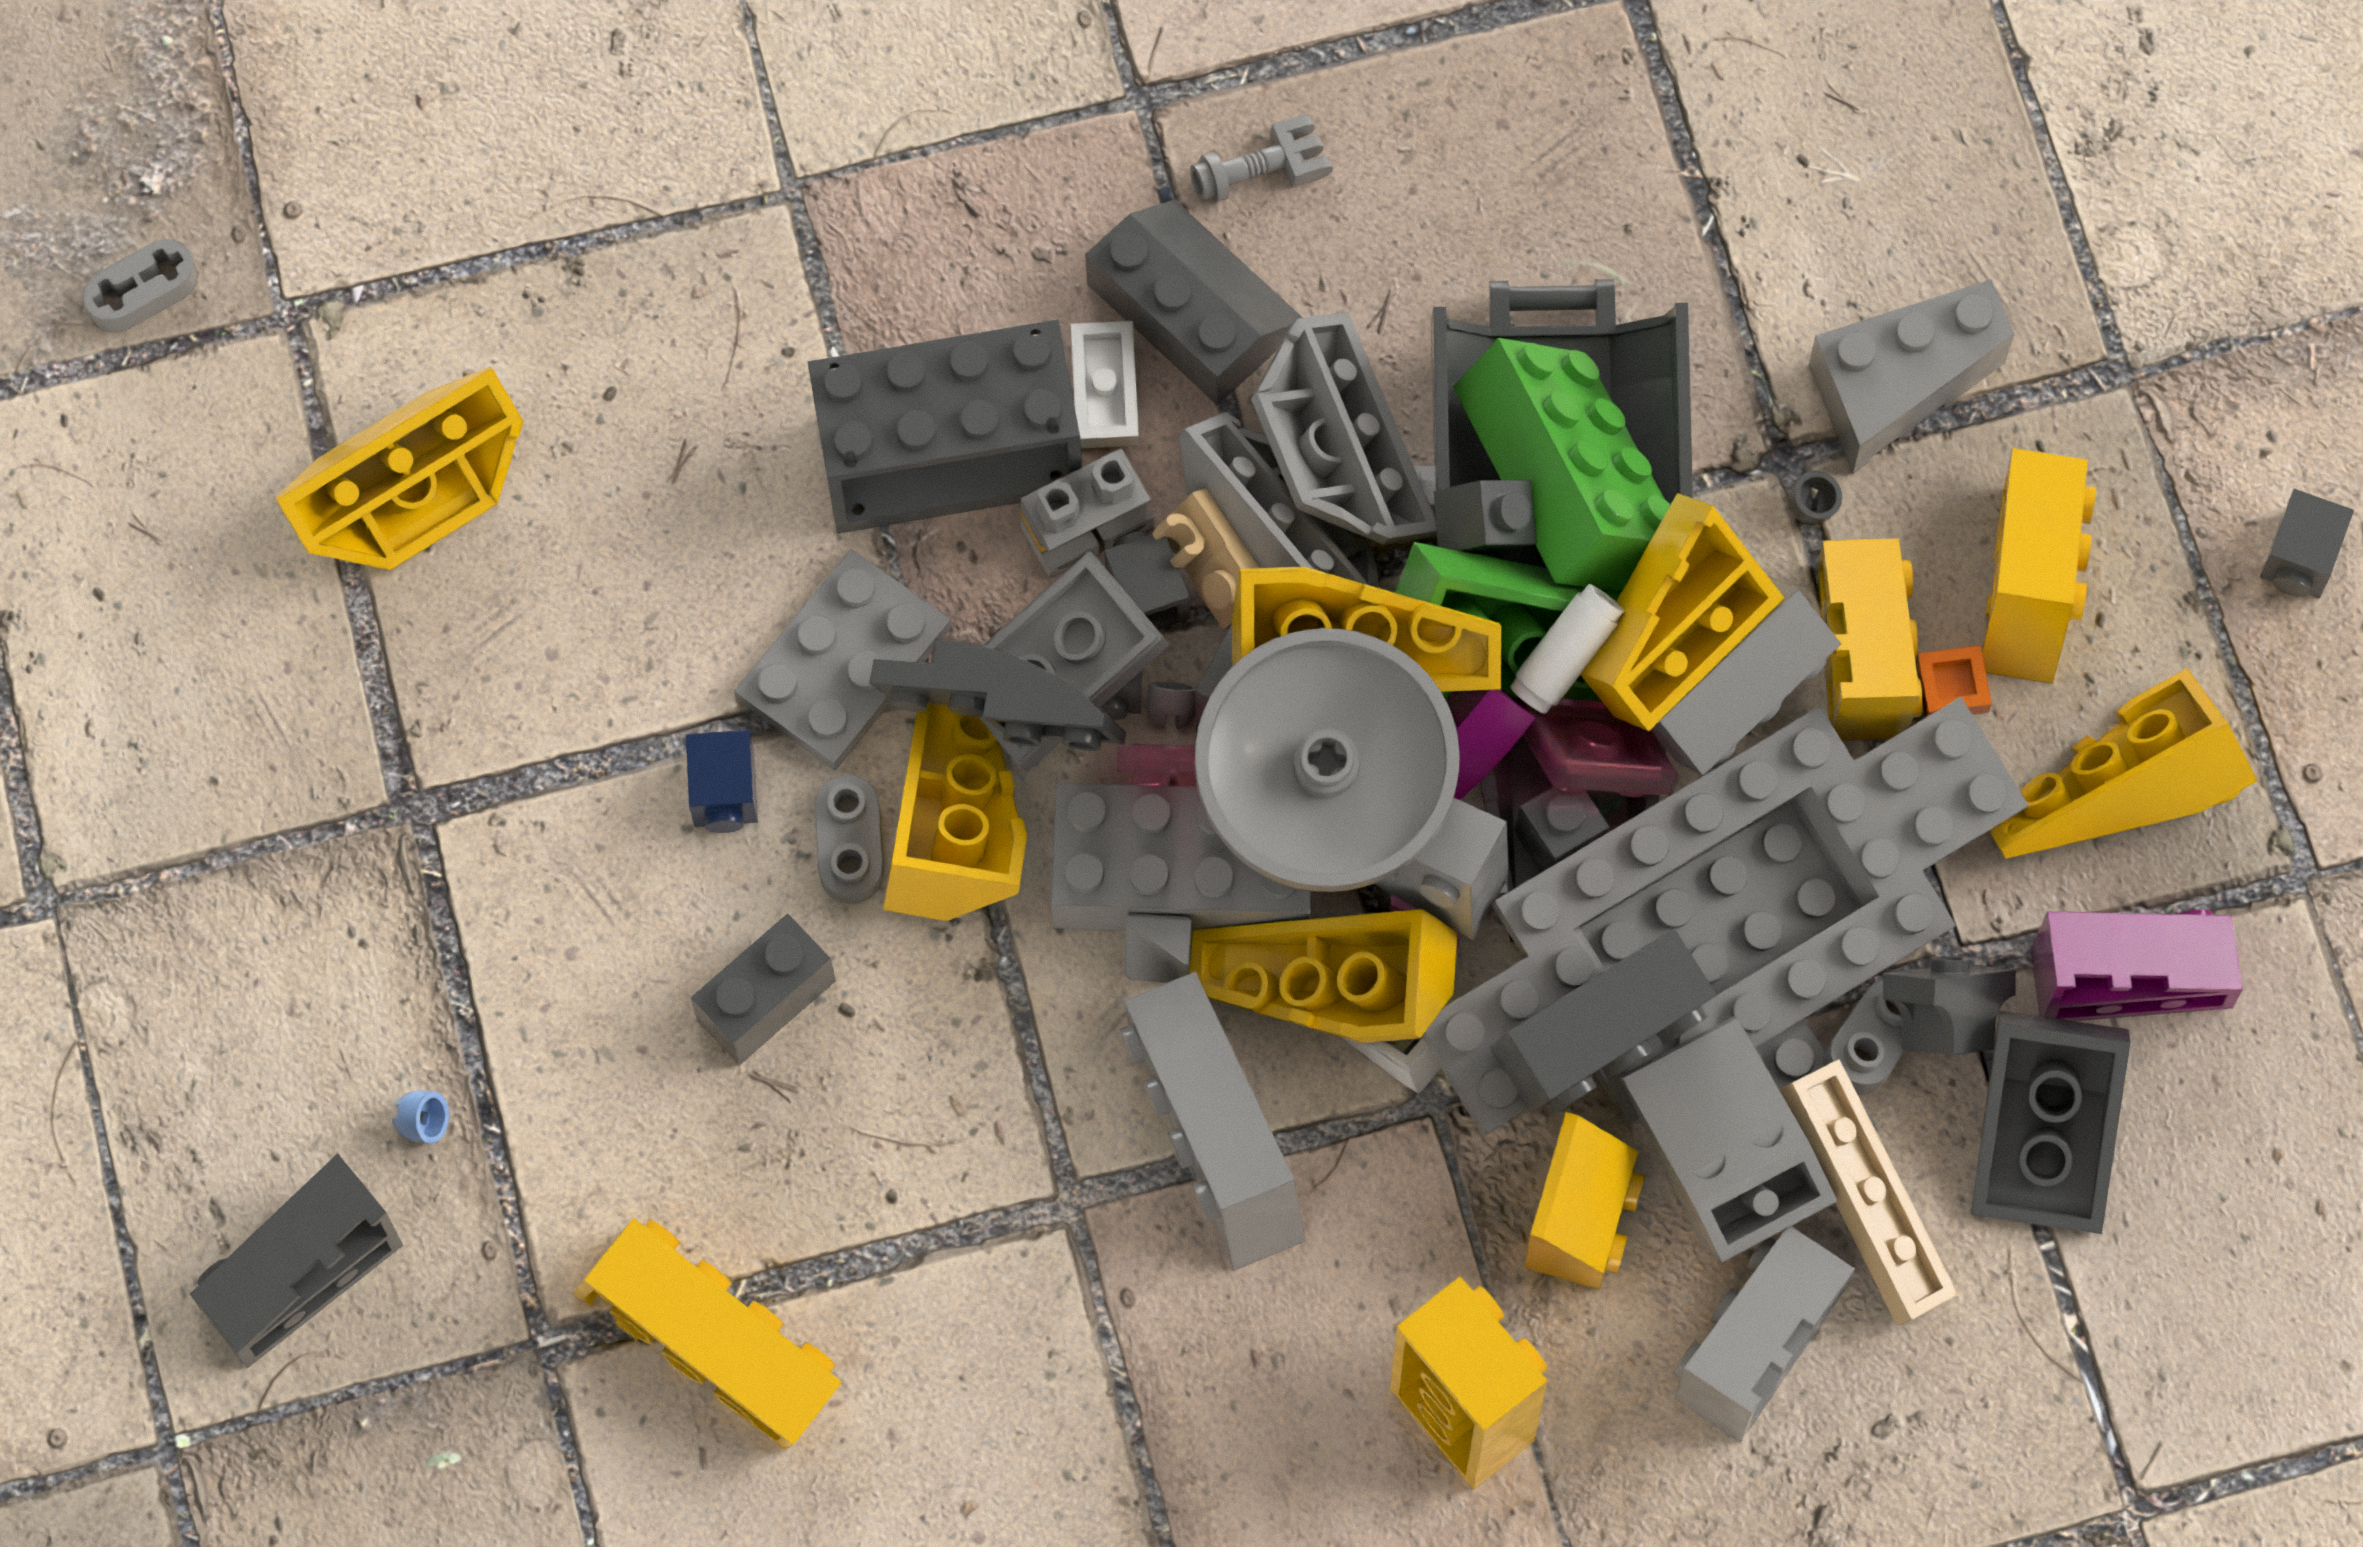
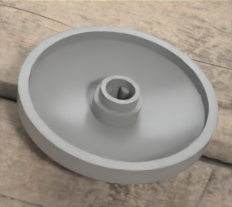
(1326, 759)

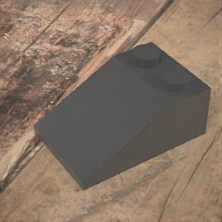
(2050, 1121)

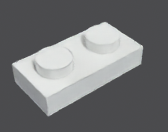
(1105, 383)

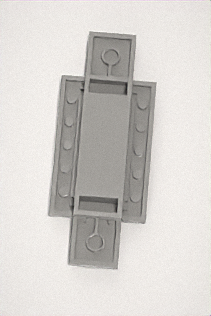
(1769, 915)

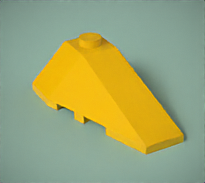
(1449, 645)
(1338, 975)

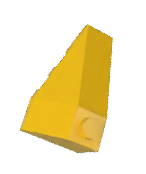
(2156, 765)
(956, 821)

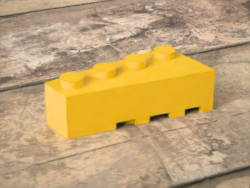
(710, 1331)

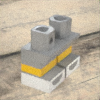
(1095, 498)

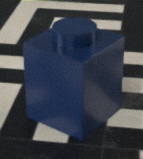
(721, 780)

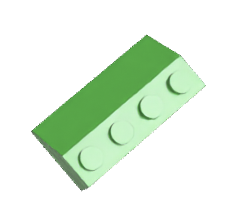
(1499, 590)

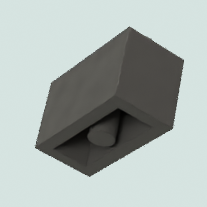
(763, 989)

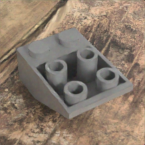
(1727, 1140)

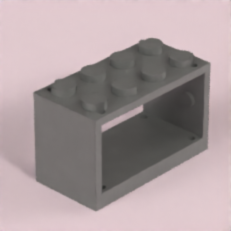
(945, 424)

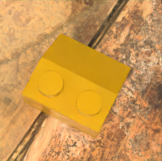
(1582, 1205)

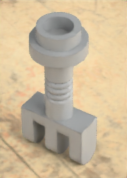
(1213, 177)

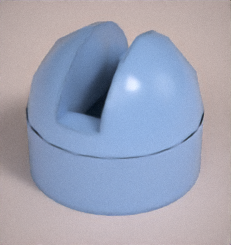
(434, 1119)

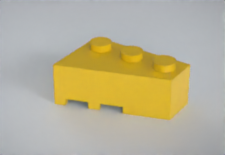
(2037, 564)

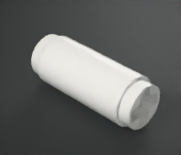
(1567, 648)

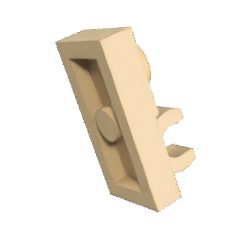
(1207, 550)

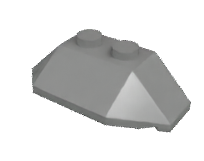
(1339, 435)
(1255, 499)

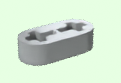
(140, 285)

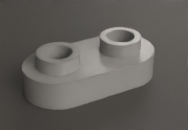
(849, 835)
(1873, 1031)

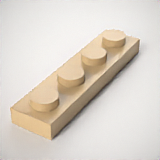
(1869, 1193)

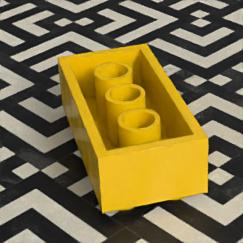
(1469, 1380)

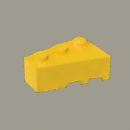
(1682, 614)
(1873, 671)

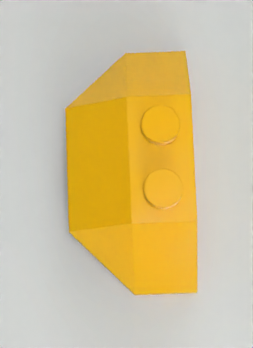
(408, 475)

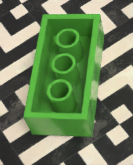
(1556, 425)

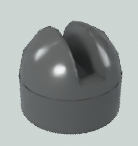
(1826, 501)

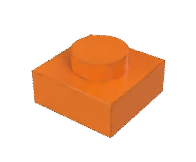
(1952, 675)

